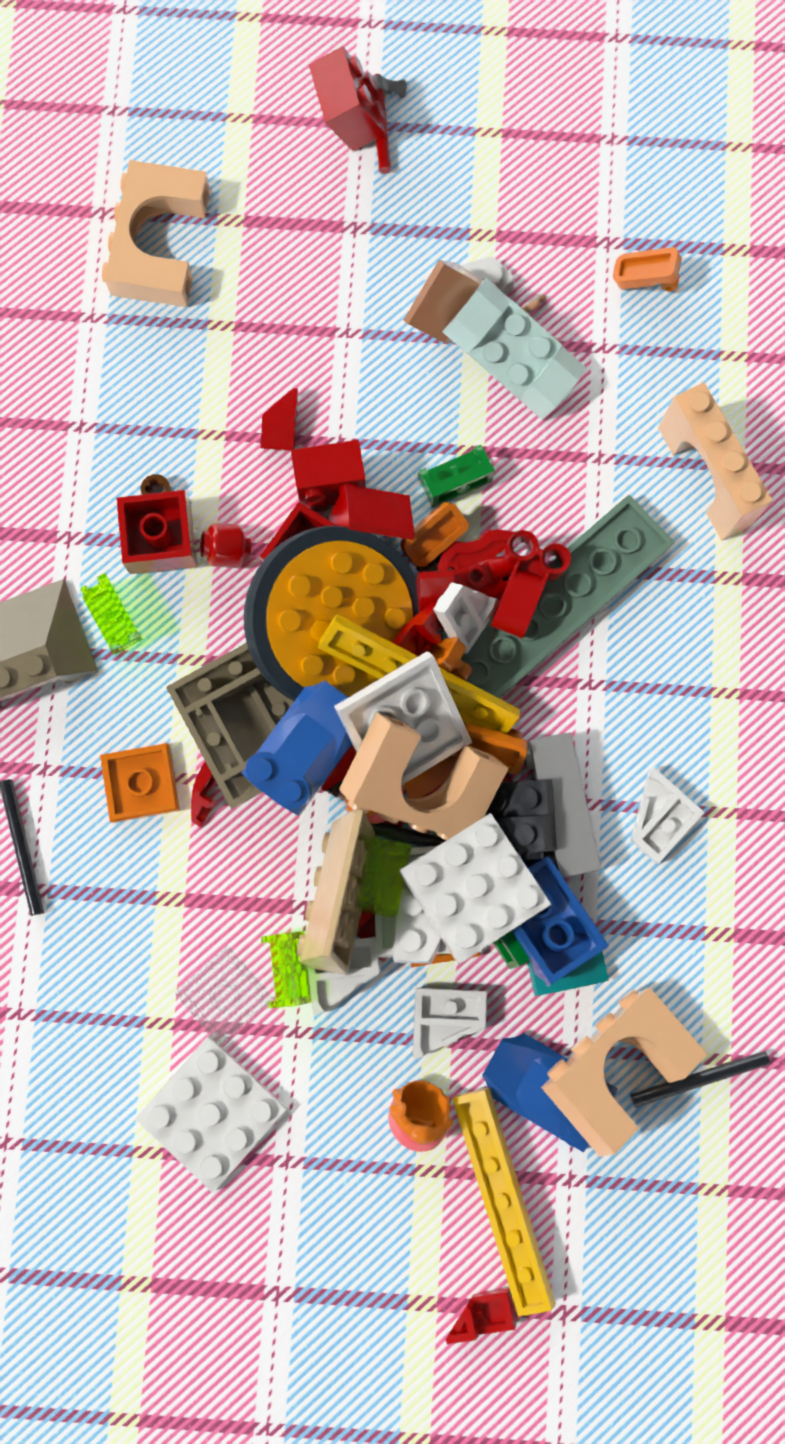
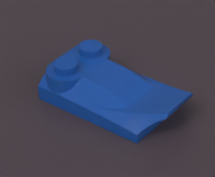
(301, 749)
(561, 934)
(516, 1080)

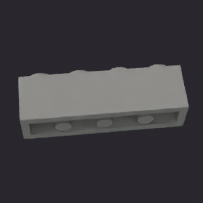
(556, 760)

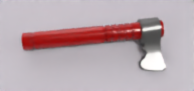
(385, 87)

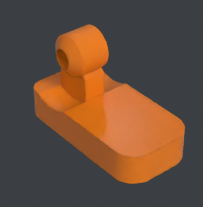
(648, 269)
(435, 534)
(449, 655)
(507, 748)

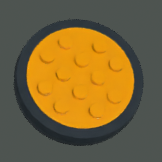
(302, 591)

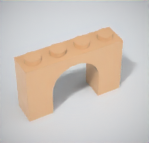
(148, 192)
(739, 492)
(377, 776)
(580, 1083)

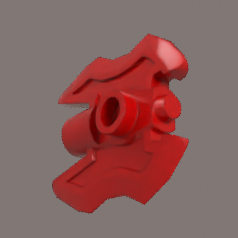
(477, 564)

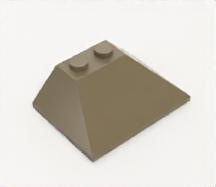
(41, 641)
(229, 717)

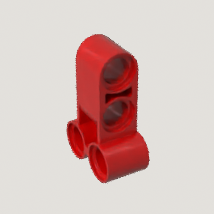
(526, 582)

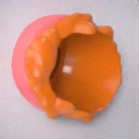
(419, 1115)

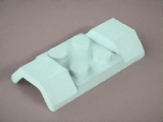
(515, 349)

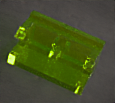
(111, 614)
(382, 879)
(289, 974)

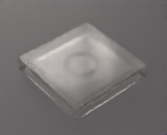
(224, 995)

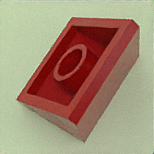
(374, 512)

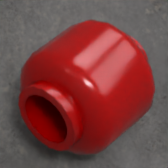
(224, 545)

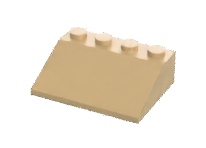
(339, 882)

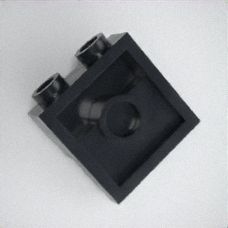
(526, 816)

